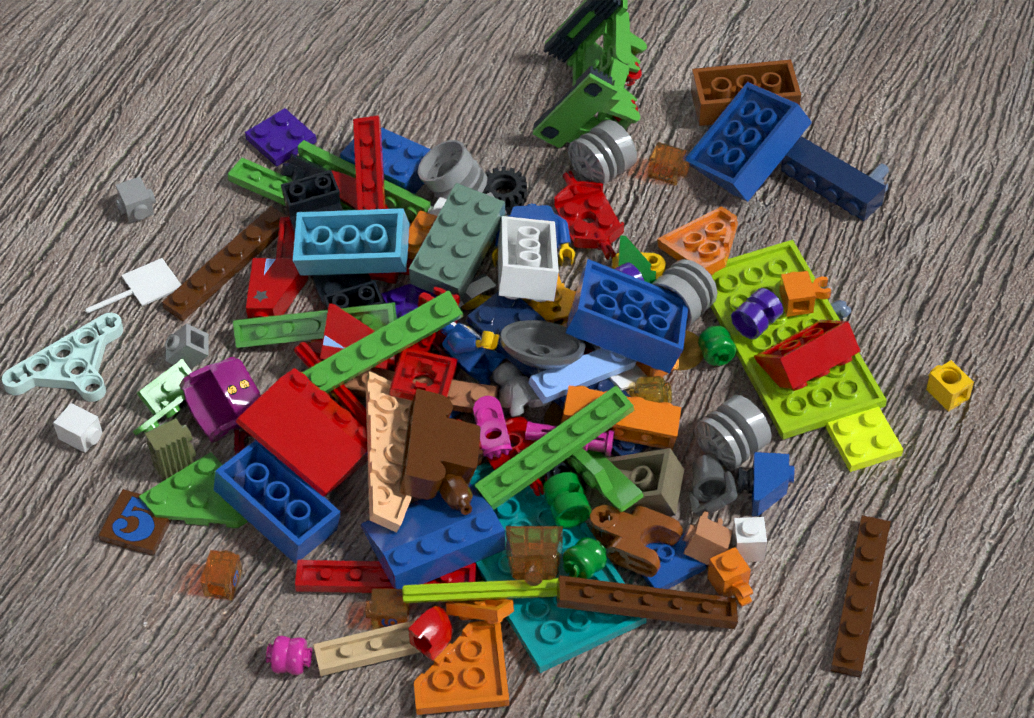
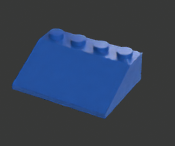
(748, 140)
(628, 316)
(435, 540)

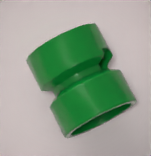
(566, 500)

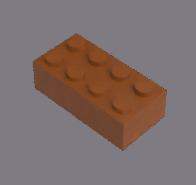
(717, 86)

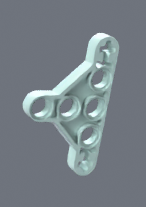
(58, 369)

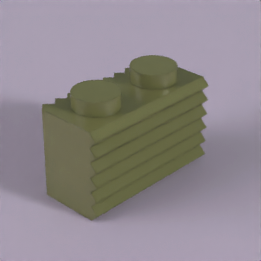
(170, 448)

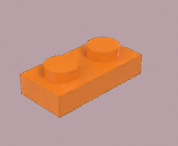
(418, 232)
(490, 611)

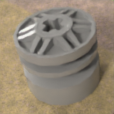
(602, 153)
(448, 165)
(692, 284)
(733, 432)

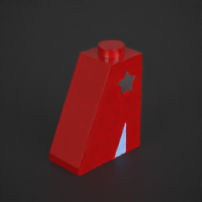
(273, 286)
(343, 331)

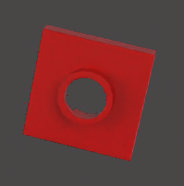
(421, 363)

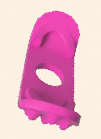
(490, 418)

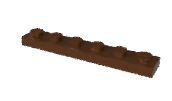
(224, 265)
(860, 596)
(646, 602)

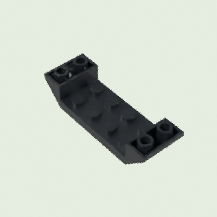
(322, 194)

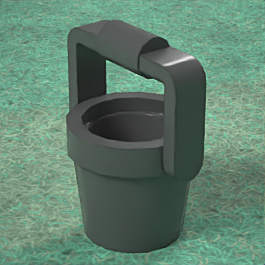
(711, 485)

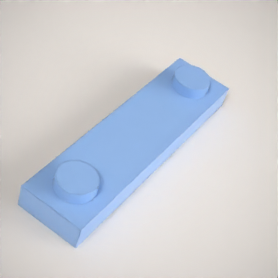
(584, 372)

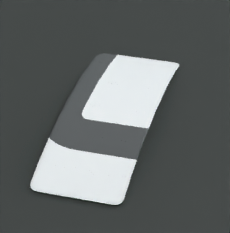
(477, 286)

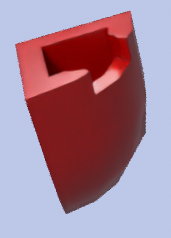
(431, 632)

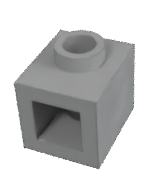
(135, 199)
(187, 344)

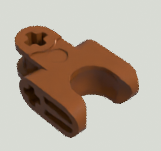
(628, 535)

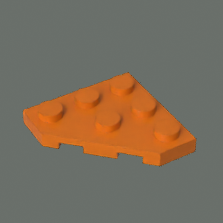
(703, 240)
(466, 673)

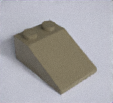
(654, 473)

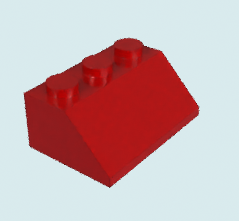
(809, 353)

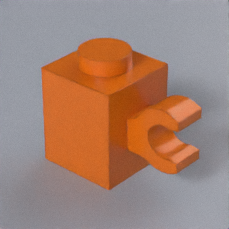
(799, 292)
(730, 576)

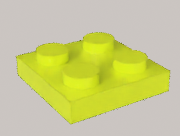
(864, 439)

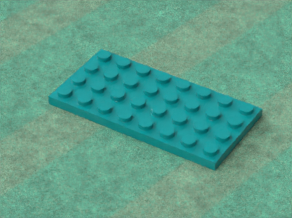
(545, 630)

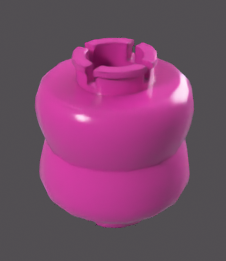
(289, 655)

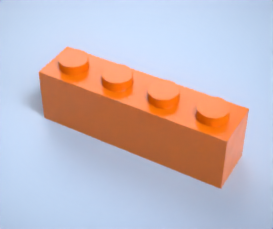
(648, 425)

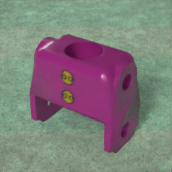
(219, 396)

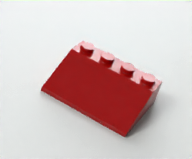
(307, 431)

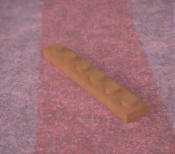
(461, 394)

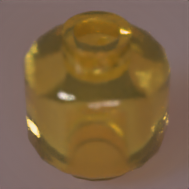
(652, 389)

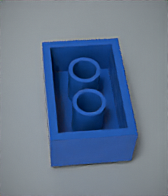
(400, 160)

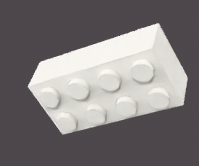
(527, 259)

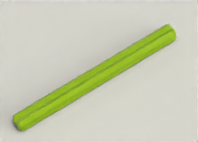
(477, 591)

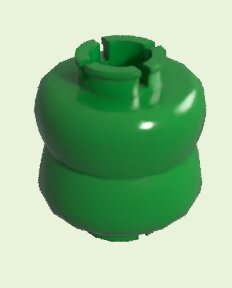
(717, 345)
(584, 558)

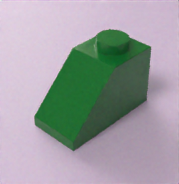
(631, 254)

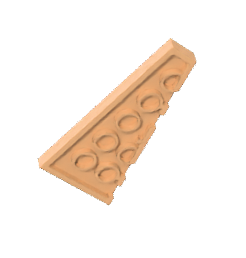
(385, 443)

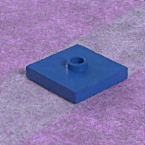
(674, 565)

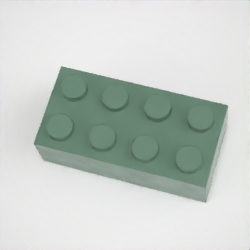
(457, 241)

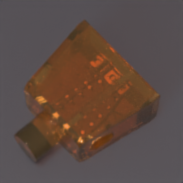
(534, 552)

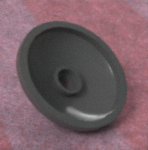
(541, 344)

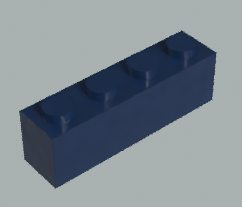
(833, 179)

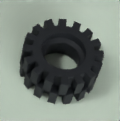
(508, 180)

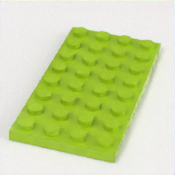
(834, 396)

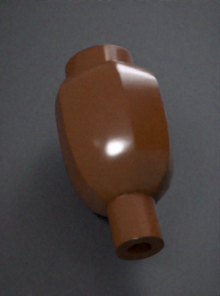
(456, 493)

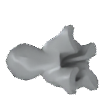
(514, 390)

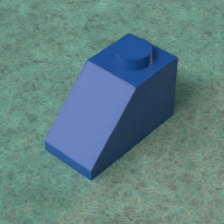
(770, 480)

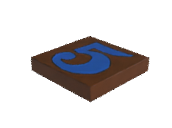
(133, 525)

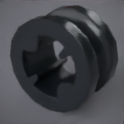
(745, 480)

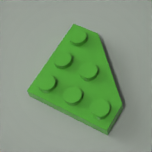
(191, 497)

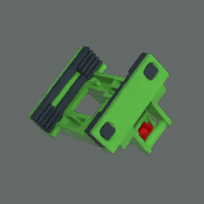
(597, 71)

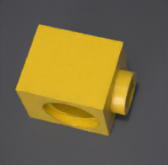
(949, 385)

